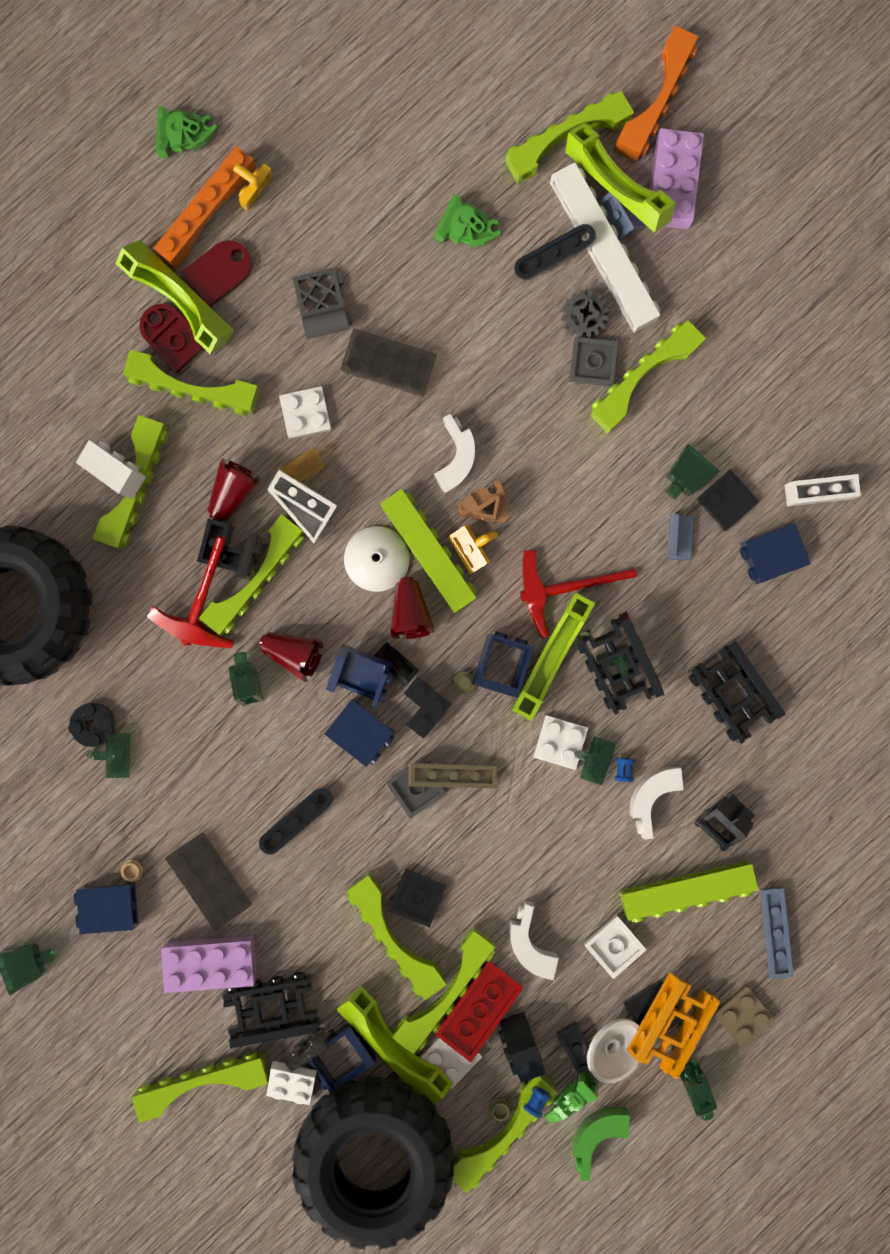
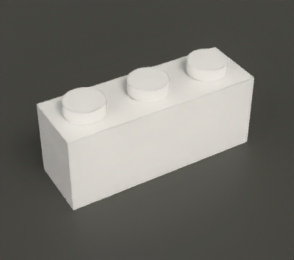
(111, 468)
(822, 490)

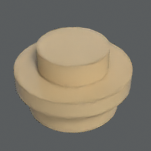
(132, 870)

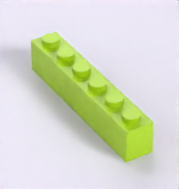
(428, 551)
(688, 890)

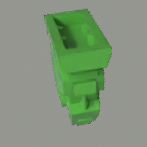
(179, 132)
(462, 224)
(573, 1097)

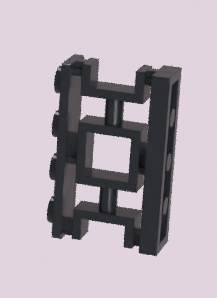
(636, 657)
(750, 682)
(276, 1027)

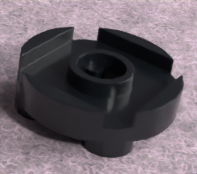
(88, 712)

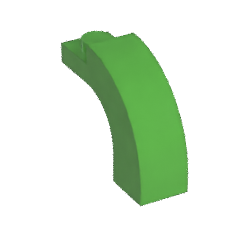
(596, 1127)

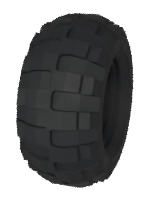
(62, 608)
(363, 1214)

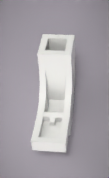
(459, 469)
(647, 791)
(534, 959)

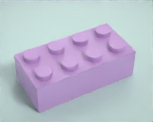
(677, 172)
(209, 963)

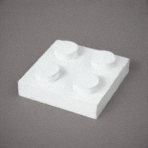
(305, 412)
(559, 742)
(614, 946)
(448, 1060)
(291, 1086)

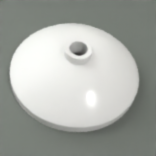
(388, 570)
(607, 1052)

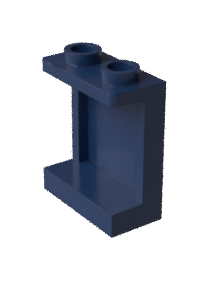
(774, 554)
(360, 674)
(360, 733)
(106, 908)

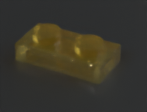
(304, 465)

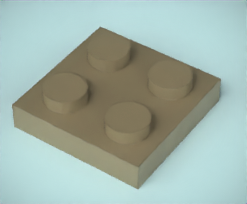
(743, 1016)

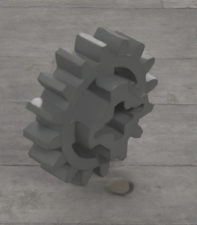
(576, 313)

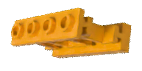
(659, 1019)

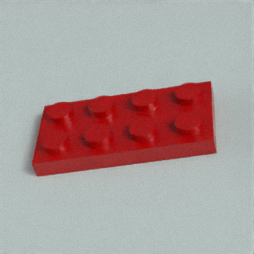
(479, 1011)

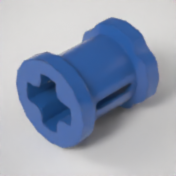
(629, 769)
(537, 1101)

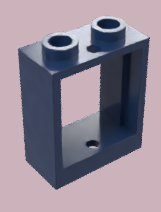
(520, 671)
(361, 1047)

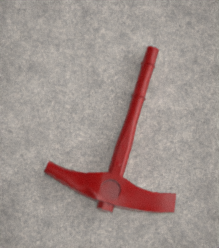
(535, 593)
(190, 628)

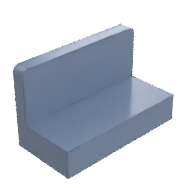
(620, 216)
(680, 537)

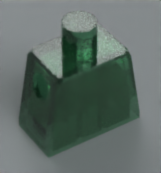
(689, 473)
(246, 689)
(23, 965)
(699, 1093)

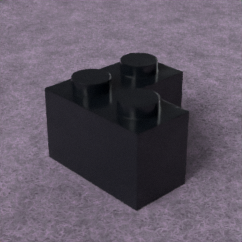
(230, 557)
(431, 706)
(521, 1047)

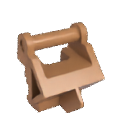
(485, 506)

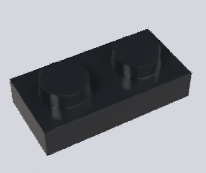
(402, 668)
(575, 1046)

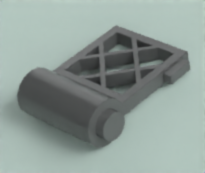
(327, 319)

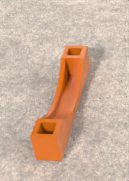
(637, 131)
(182, 234)

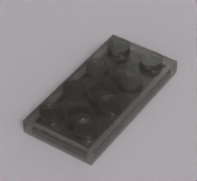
(388, 362)
(208, 881)

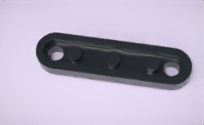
(555, 252)
(295, 821)

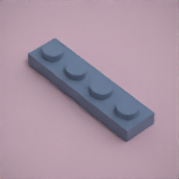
(776, 932)

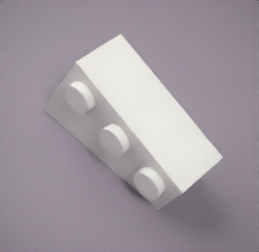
(302, 503)

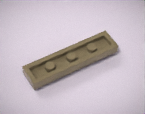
(452, 776)

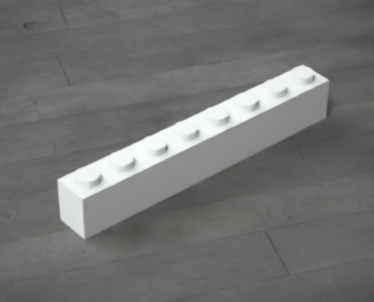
(607, 252)

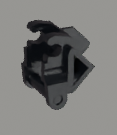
(732, 816)

